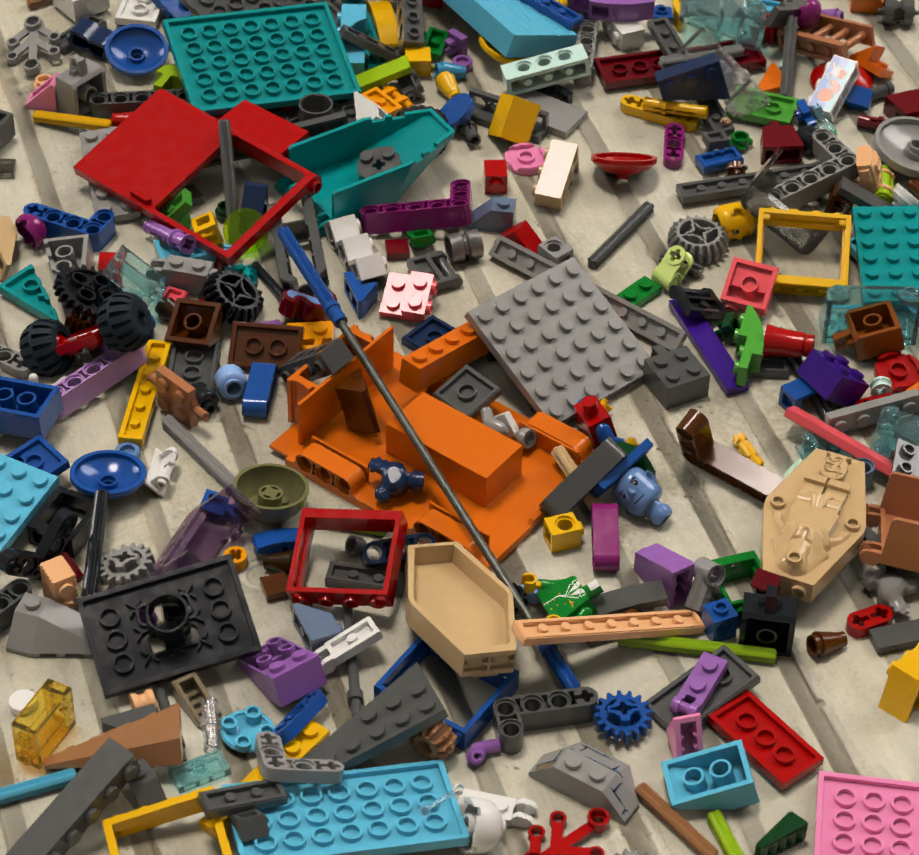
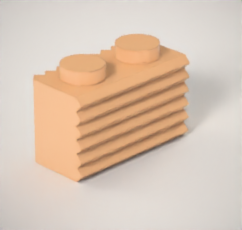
(59, 582)

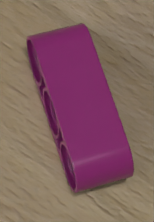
(605, 537)

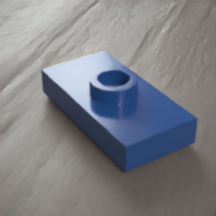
(717, 159)

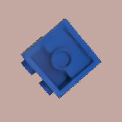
(41, 455)

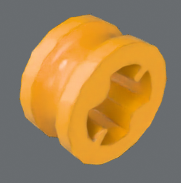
(238, 552)

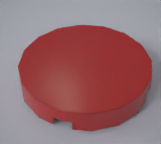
(899, 368)

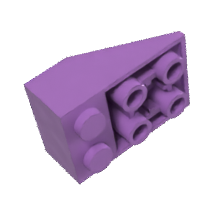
(284, 671)

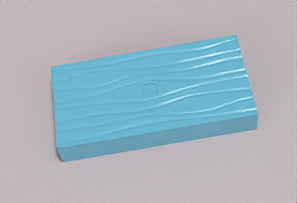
(514, 26)

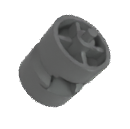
(898, 11)

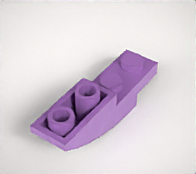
(615, 9)

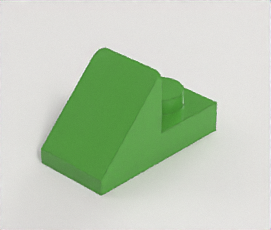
(179, 207)

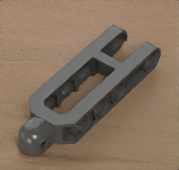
(304, 231)

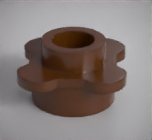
(735, 168)

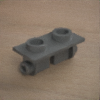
(410, 86)

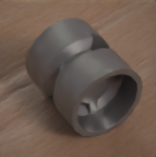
(462, 246)

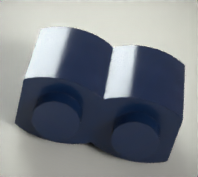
(90, 38)

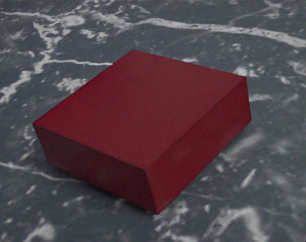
(397, 249)

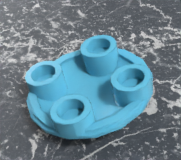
(241, 728)

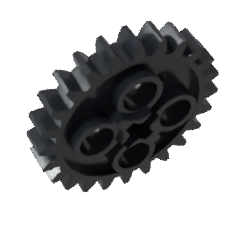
(83, 290)

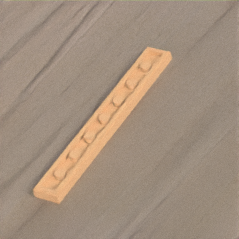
(607, 627)

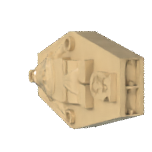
(814, 523)
(460, 609)

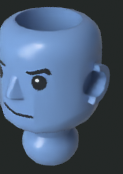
(641, 495)

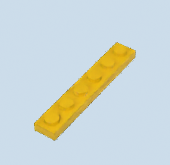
(143, 395)
(299, 747)

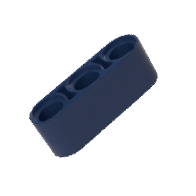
(383, 548)

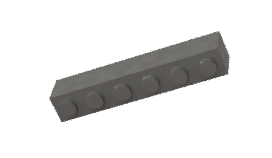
(79, 802)

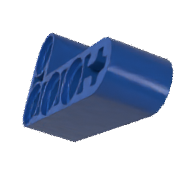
(61, 224)

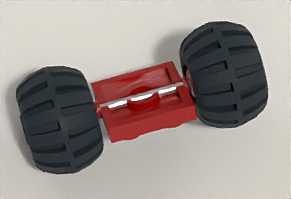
(121, 323)

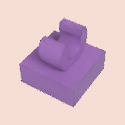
(456, 43)

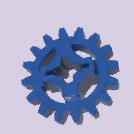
(622, 717)

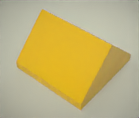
(514, 119)

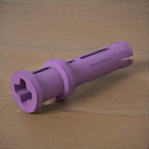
(175, 238)

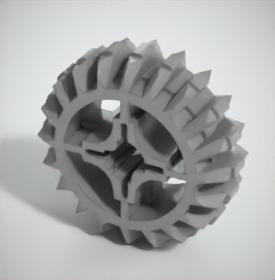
(700, 238)

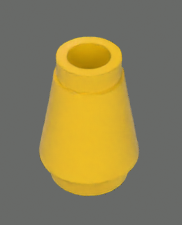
(447, 84)

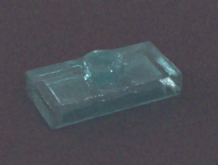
(199, 771)

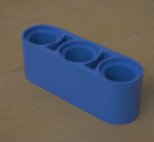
(259, 390)

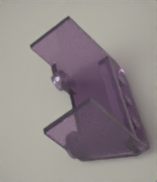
(207, 530)

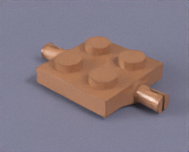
(177, 397)

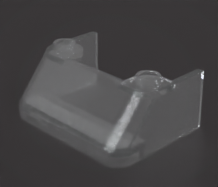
(744, 92)

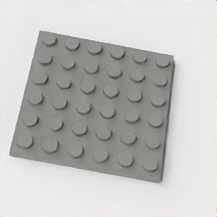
(559, 340)

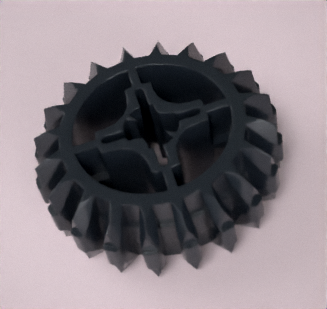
(237, 295)

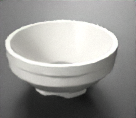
(902, 197)

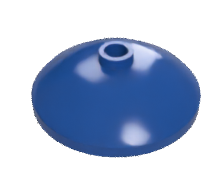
(136, 42)
(108, 470)

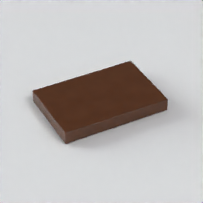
(263, 343)

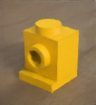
(208, 228)

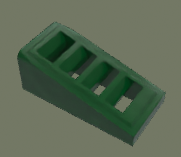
(784, 835)

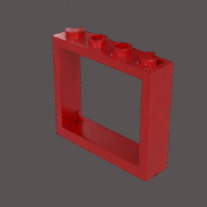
(346, 520)

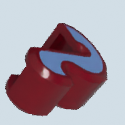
(302, 305)

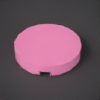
(524, 159)

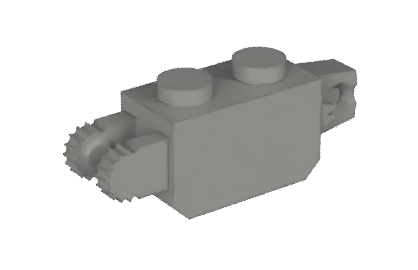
(184, 272)

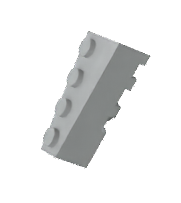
(67, 252)

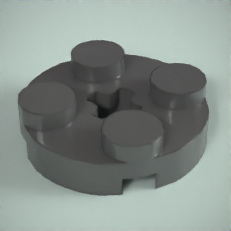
(377, 156)

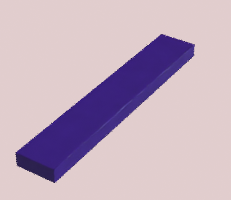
(710, 349)

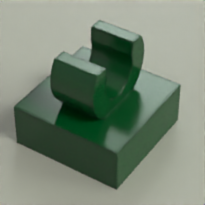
(727, 327)

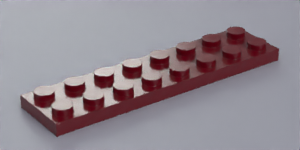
(639, 67)

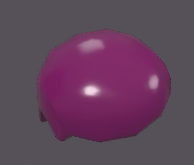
(809, 14)
(31, 229)

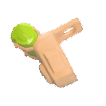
(873, 175)

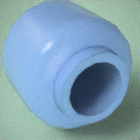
(230, 381)

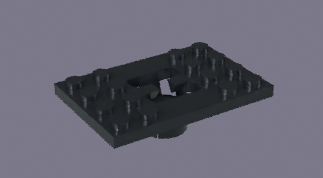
(121, 639)

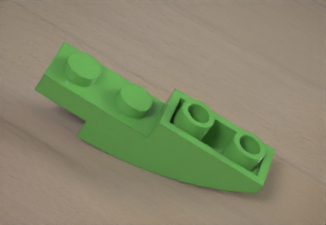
(749, 345)

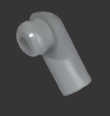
(490, 421)

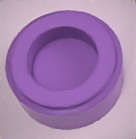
(463, 60)

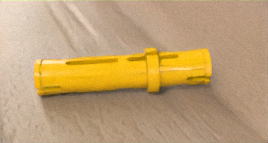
(674, 107)

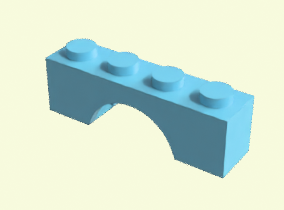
(355, 17)

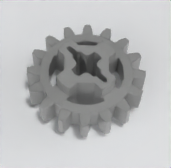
(127, 565)

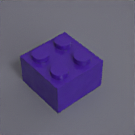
(833, 377)

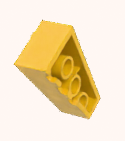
(902, 686)

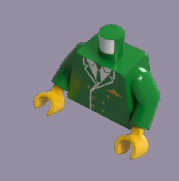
(563, 596)

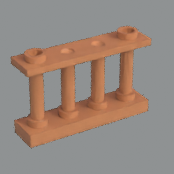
(824, 48)

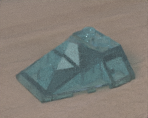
(733, 18)

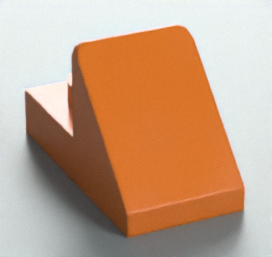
(870, 60)

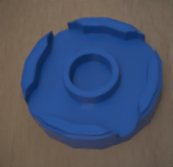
(458, 109)

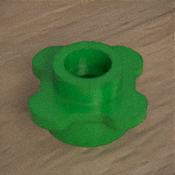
(740, 140)

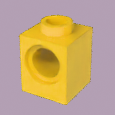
(562, 532)

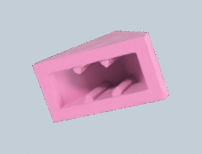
(44, 96)
(685, 734)

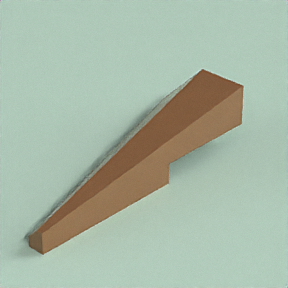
(152, 738)

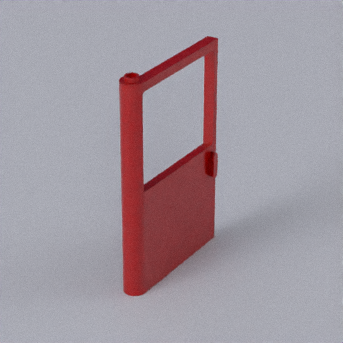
(164, 149)

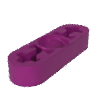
(669, 151)

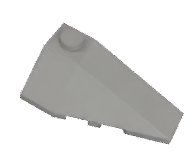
(46, 628)

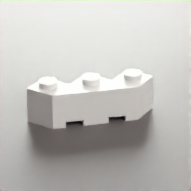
(355, 248)

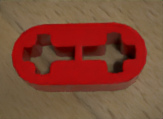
(868, 619)

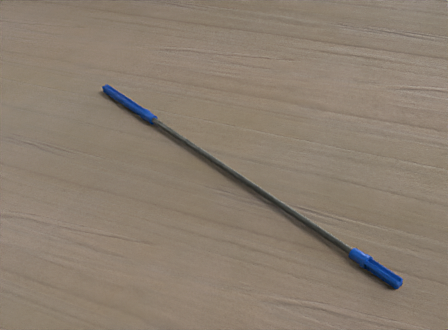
(333, 311)

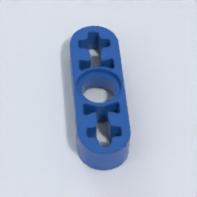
(300, 715)

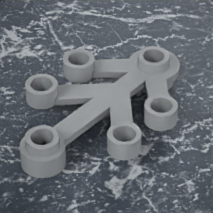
(32, 26)

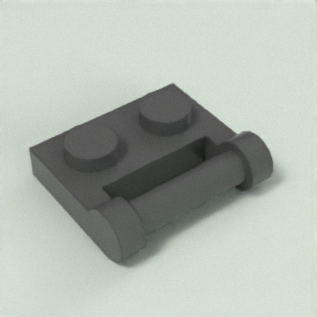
(426, 264)

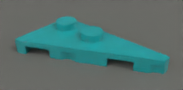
(27, 291)

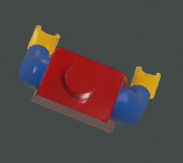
(595, 422)

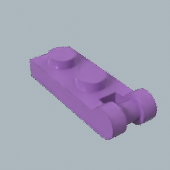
(699, 684)

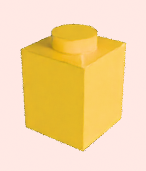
(420, 60)

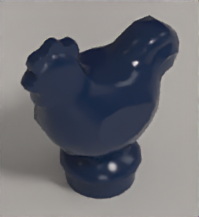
(395, 479)

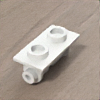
(160, 470)

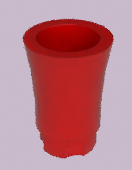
(787, 342)

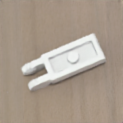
(348, 644)
(507, 807)

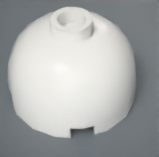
(483, 825)

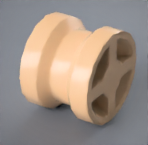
(142, 699)

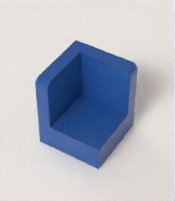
(794, 393)

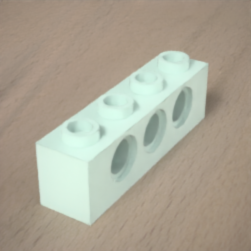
(545, 70)

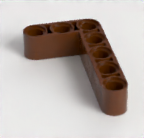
(716, 459)

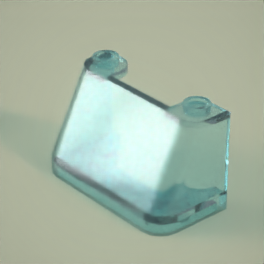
(847, 297)

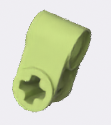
(672, 269)

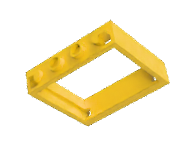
(808, 220)
(158, 814)

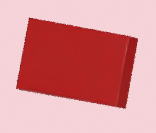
(523, 235)

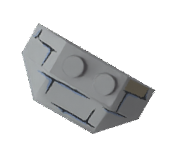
(589, 779)

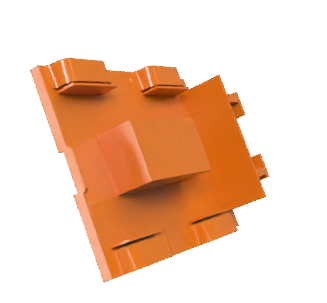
(487, 471)

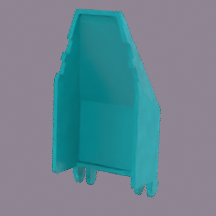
(335, 156)

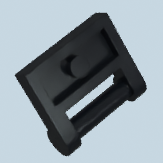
(698, 303)

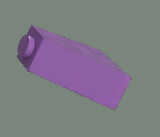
(662, 564)

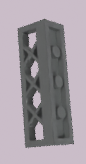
(484, 114)

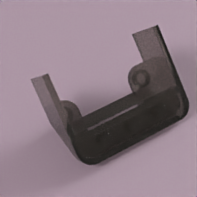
(758, 196)

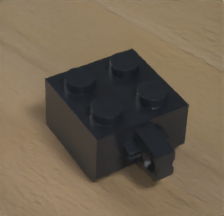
(768, 621)

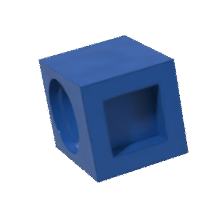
(719, 620)

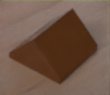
(195, 323)
(357, 403)

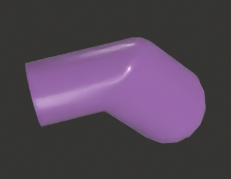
(479, 751)

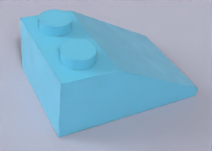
(711, 779)

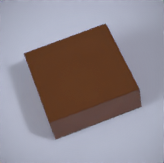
(274, 586)

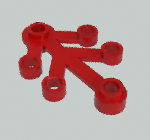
(566, 845)

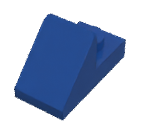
(360, 296)

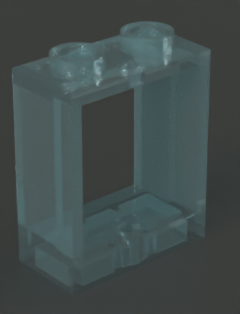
(135, 276)

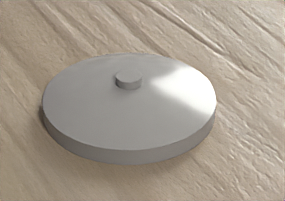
(898, 144)

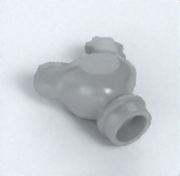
(891, 589)

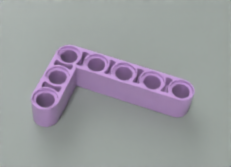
(98, 376)

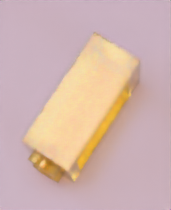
(43, 723)

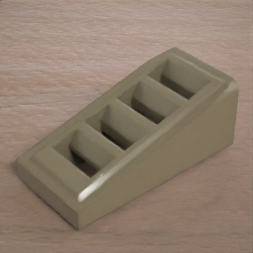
(184, 683)

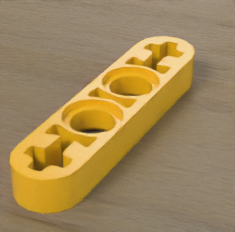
(633, 106)

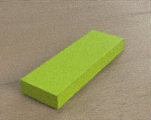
(384, 73)

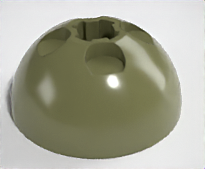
(273, 490)

